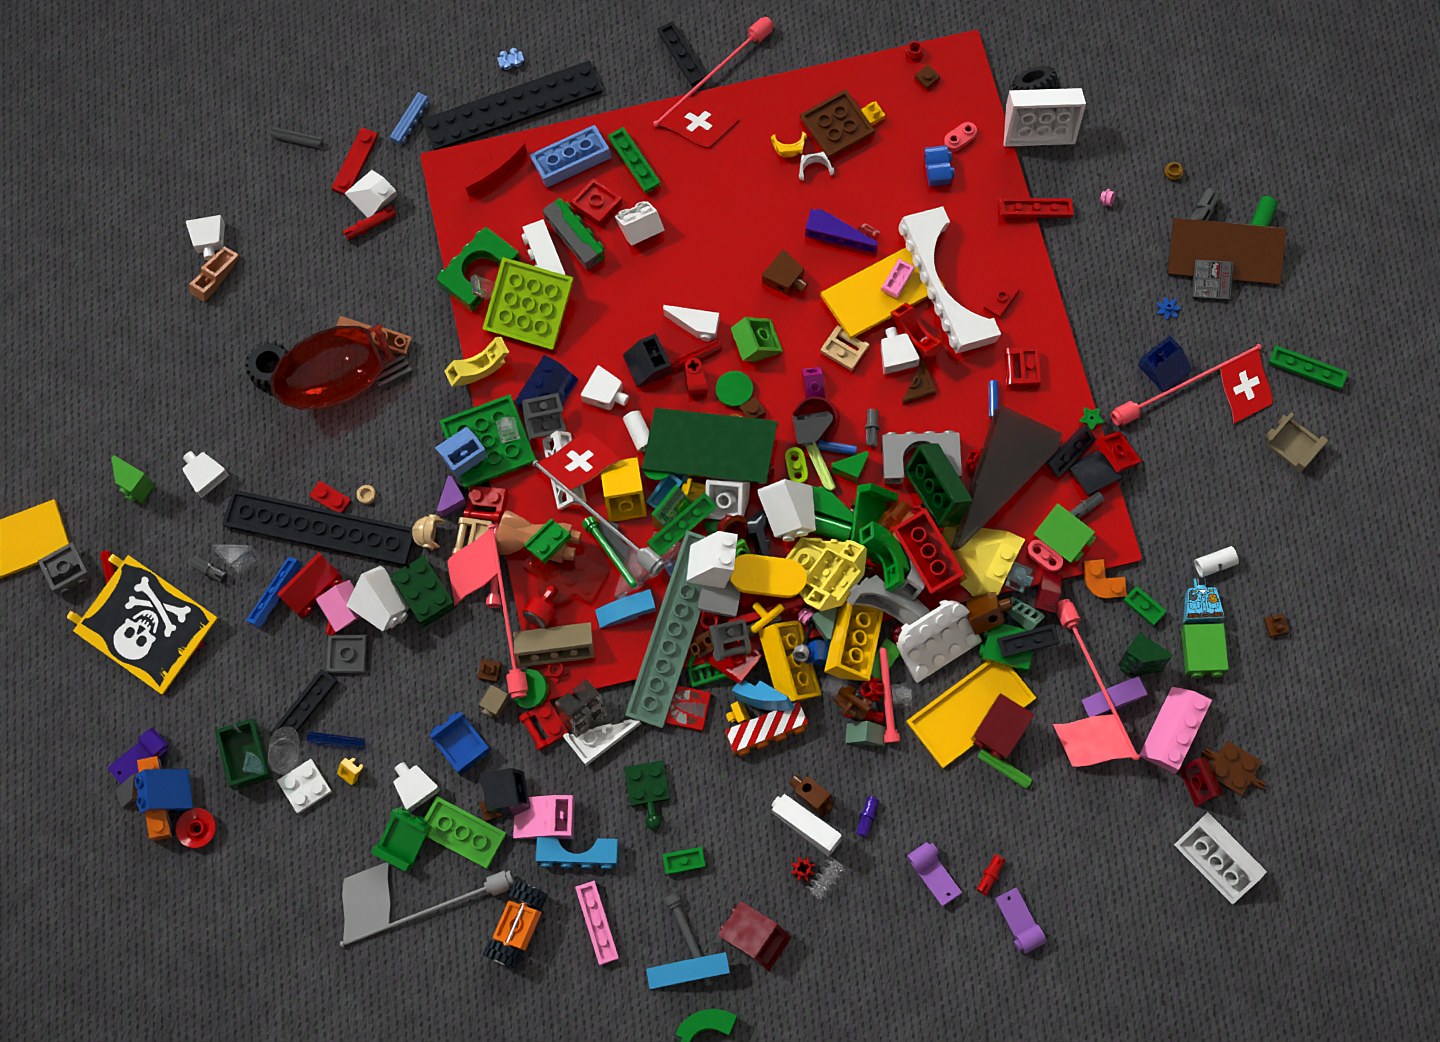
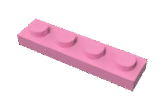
(597, 923)

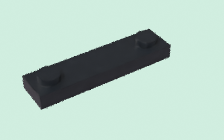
(681, 53)
(307, 701)

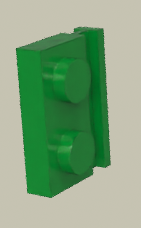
(547, 541)

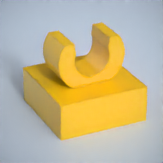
(873, 113)
(738, 714)
(349, 771)

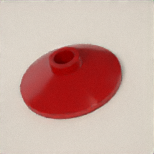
(186, 826)

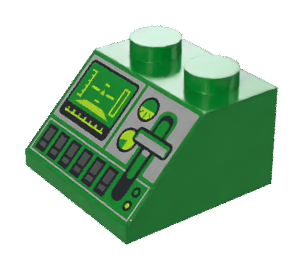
(670, 507)

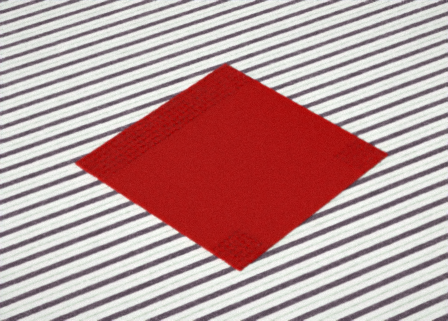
(724, 224)

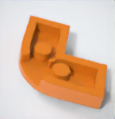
(1098, 584)

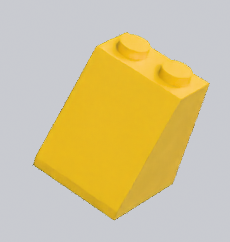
(623, 491)

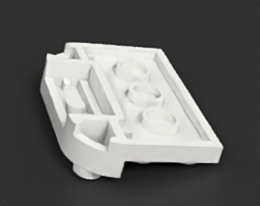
(936, 639)

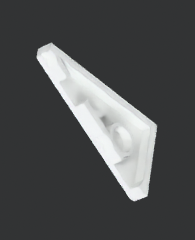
(600, 739)

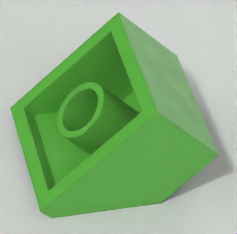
(756, 339)
(132, 482)

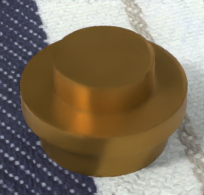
(1173, 171)

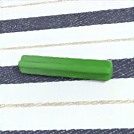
(1005, 768)

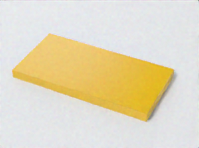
(862, 305)
(30, 537)
(954, 716)

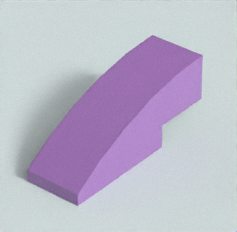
(1119, 694)

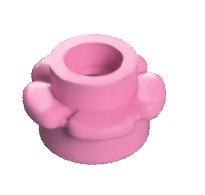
(1107, 198)
(805, 615)

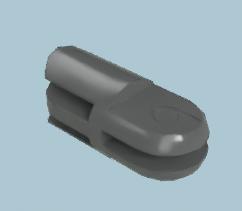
(1206, 205)

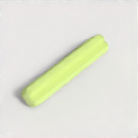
(821, 467)

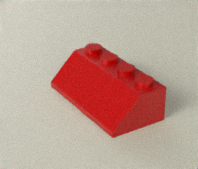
(929, 552)

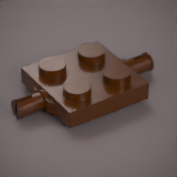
(1234, 768)

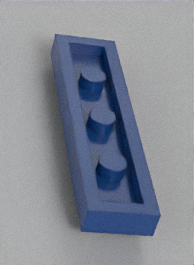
(270, 598)

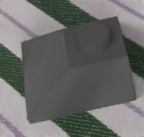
(810, 426)

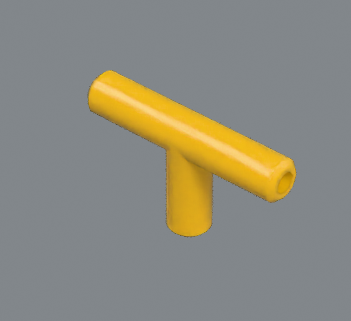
(765, 617)

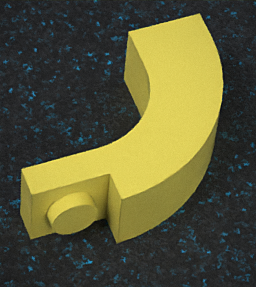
(477, 367)

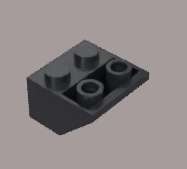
(647, 361)
(505, 791)

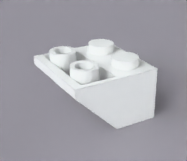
(639, 222)

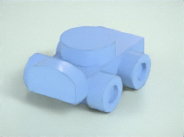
(513, 59)

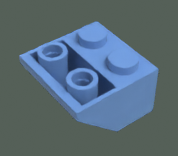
(461, 452)

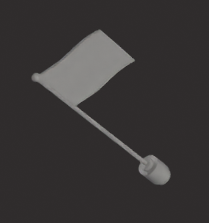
(369, 902)

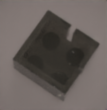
(580, 717)

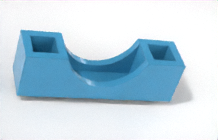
(602, 853)

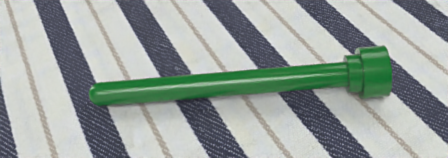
(591, 525)

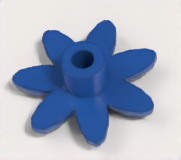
(1168, 308)

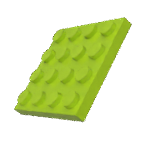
(528, 303)

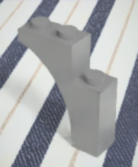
(873, 594)

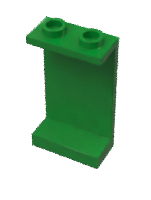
(869, 507)

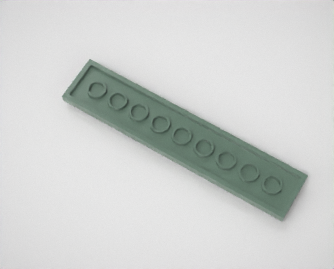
(667, 643)

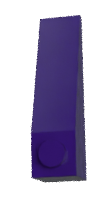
(831, 229)

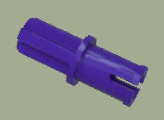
(867, 816)

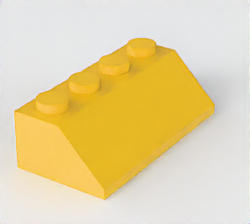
(854, 642)
(788, 675)

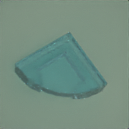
(252, 764)

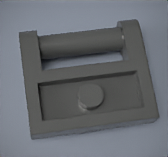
(728, 633)

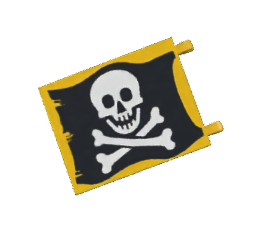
(144, 624)

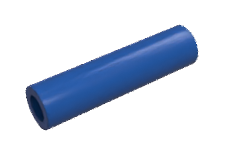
(993, 397)
(837, 447)

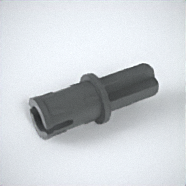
(872, 427)
(1087, 505)
(208, 569)

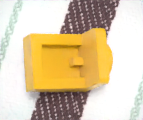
(693, 489)

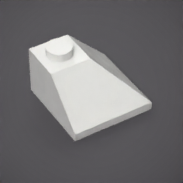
(371, 193)

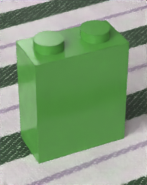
(1065, 534)
(1204, 650)

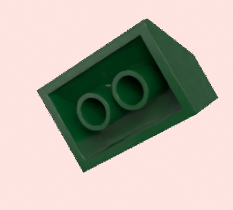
(1144, 657)

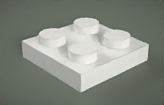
(304, 786)

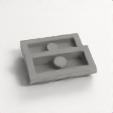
(719, 600)

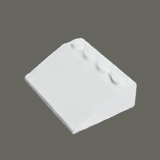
(1043, 117)

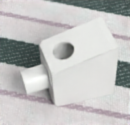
(207, 234)
(897, 352)
(603, 390)
(203, 472)
(414, 786)

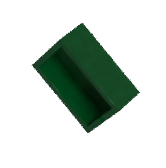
(423, 591)
(233, 752)

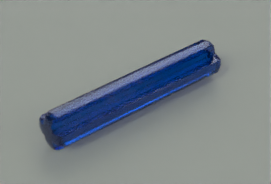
(335, 740)

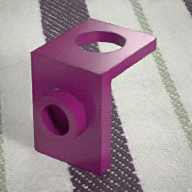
(814, 382)

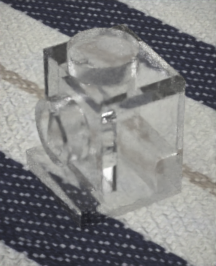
(508, 426)
(901, 696)

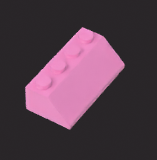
(1175, 728)

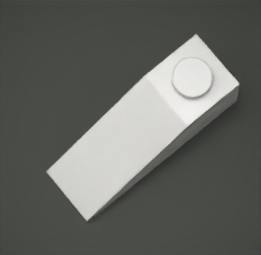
(697, 322)

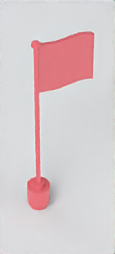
(474, 568)
(1096, 737)

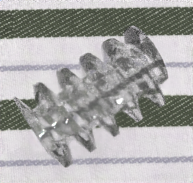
(826, 879)

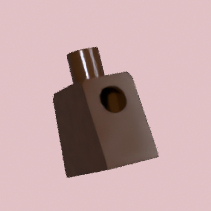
(784, 274)
(987, 611)
(812, 795)

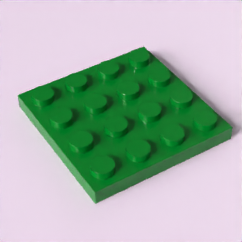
(501, 456)

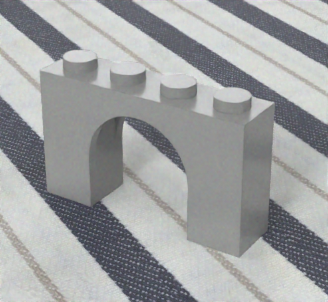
(897, 445)

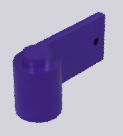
(149, 745)

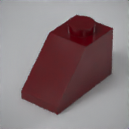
(1048, 592)

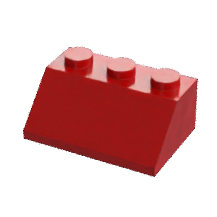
(308, 585)

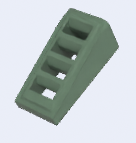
(1025, 614)

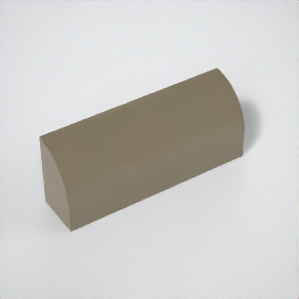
(553, 644)

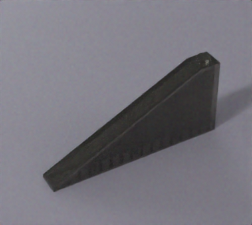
(1009, 458)

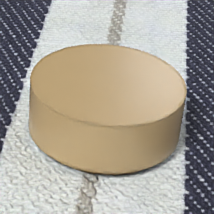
(366, 494)

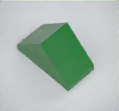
(851, 467)

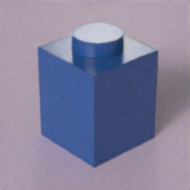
(818, 652)

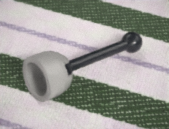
(801, 652)

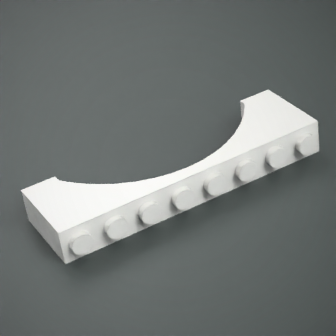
(962, 326)

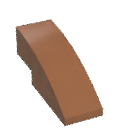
(213, 273)

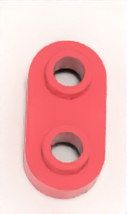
(962, 136)
(1046, 554)

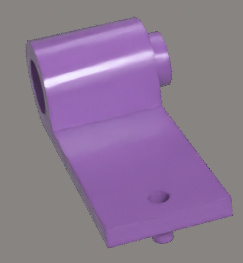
(934, 875)
(1026, 932)

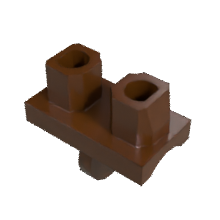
(702, 644)
(851, 704)

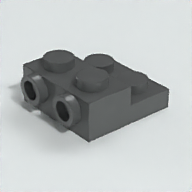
(65, 570)

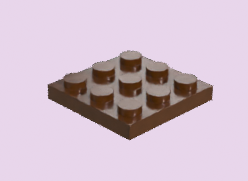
(837, 124)

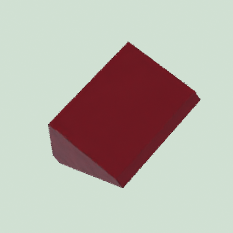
(1201, 781)

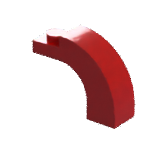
(909, 323)

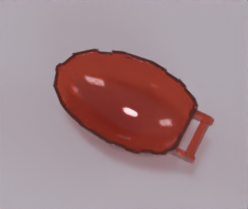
(330, 367)

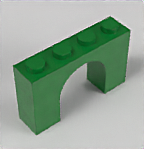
(484, 245)

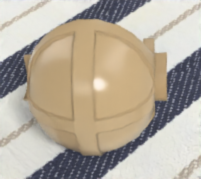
(425, 530)

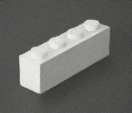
(541, 247)

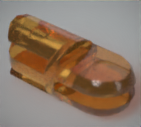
(894, 515)

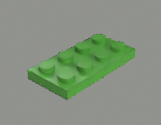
(463, 833)

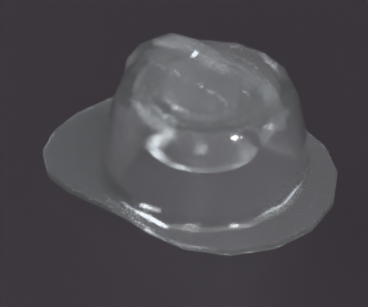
(283, 750)

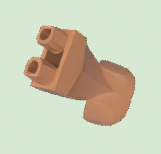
(516, 531)

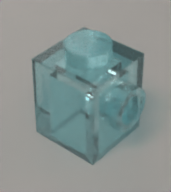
(1019, 577)

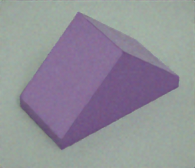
(450, 499)

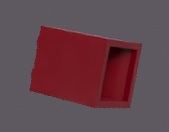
(1002, 727)
(754, 935)

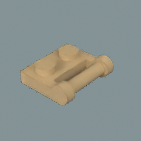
(841, 352)
(478, 528)

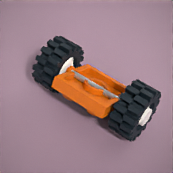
(516, 925)

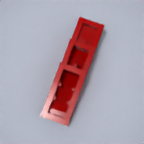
(500, 164)

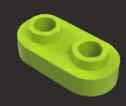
(796, 467)

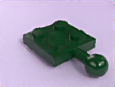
(647, 786)

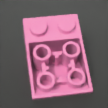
(546, 818)

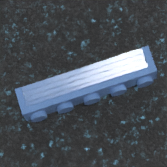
(409, 119)

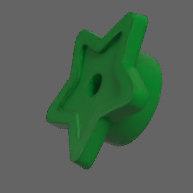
(1091, 422)

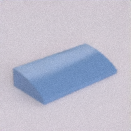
(570, 156)

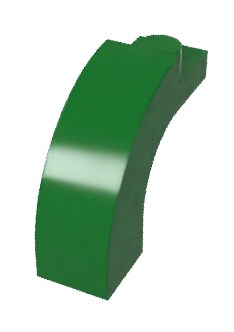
(888, 551)
(706, 1020)

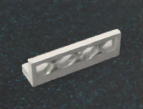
(560, 440)

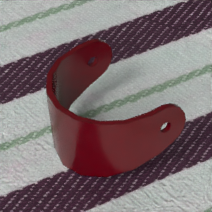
(812, 399)

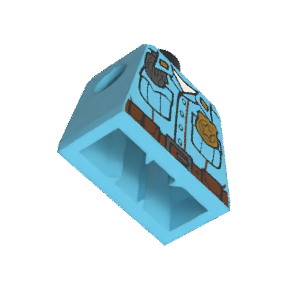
(1202, 604)

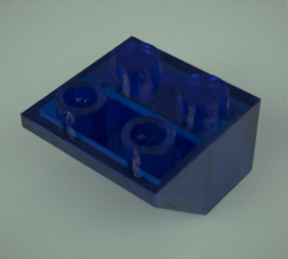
(1165, 364)

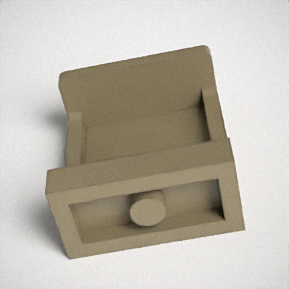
(1294, 443)

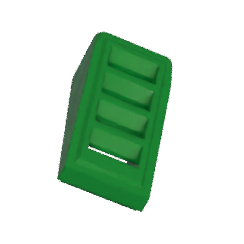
(691, 672)

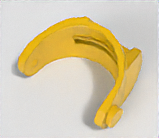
(789, 150)

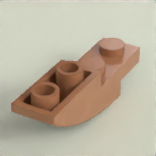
(397, 342)

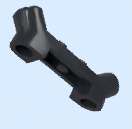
(756, 533)

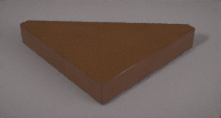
(920, 386)

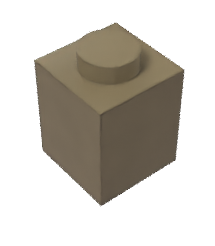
(494, 702)

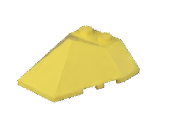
(985, 558)
(830, 570)

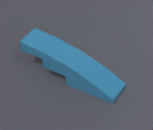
(688, 970)

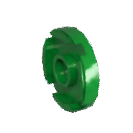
(734, 389)
(537, 690)

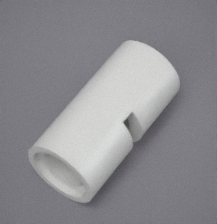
(637, 429)
(1216, 561)

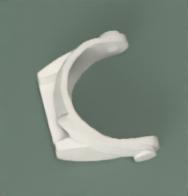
(818, 157)

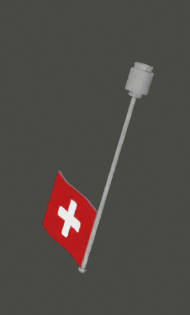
(580, 463)

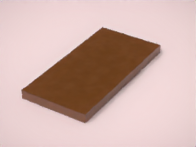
(1253, 249)

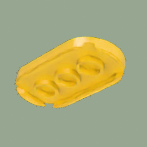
(768, 576)

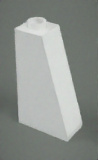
(806, 824)

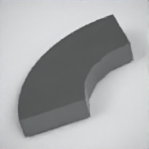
(614, 540)

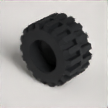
(1037, 79)
(258, 358)

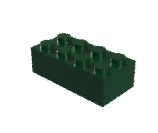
(938, 485)

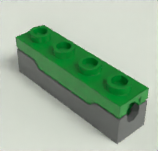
(573, 233)

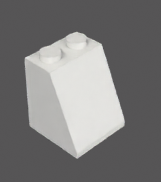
(789, 508)
(712, 560)
(378, 600)

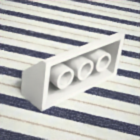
(1220, 858)

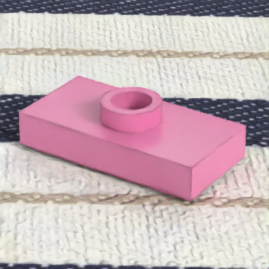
(897, 278)

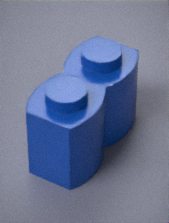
(938, 165)

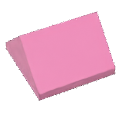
(334, 606)

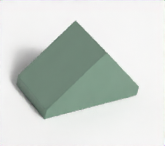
(824, 622)
(865, 734)

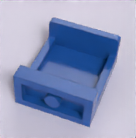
(459, 742)
(163, 790)

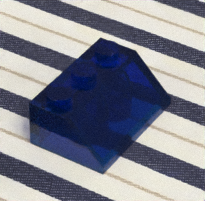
(547, 379)

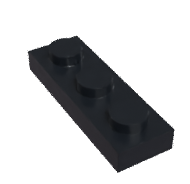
(1070, 451)
(1028, 641)

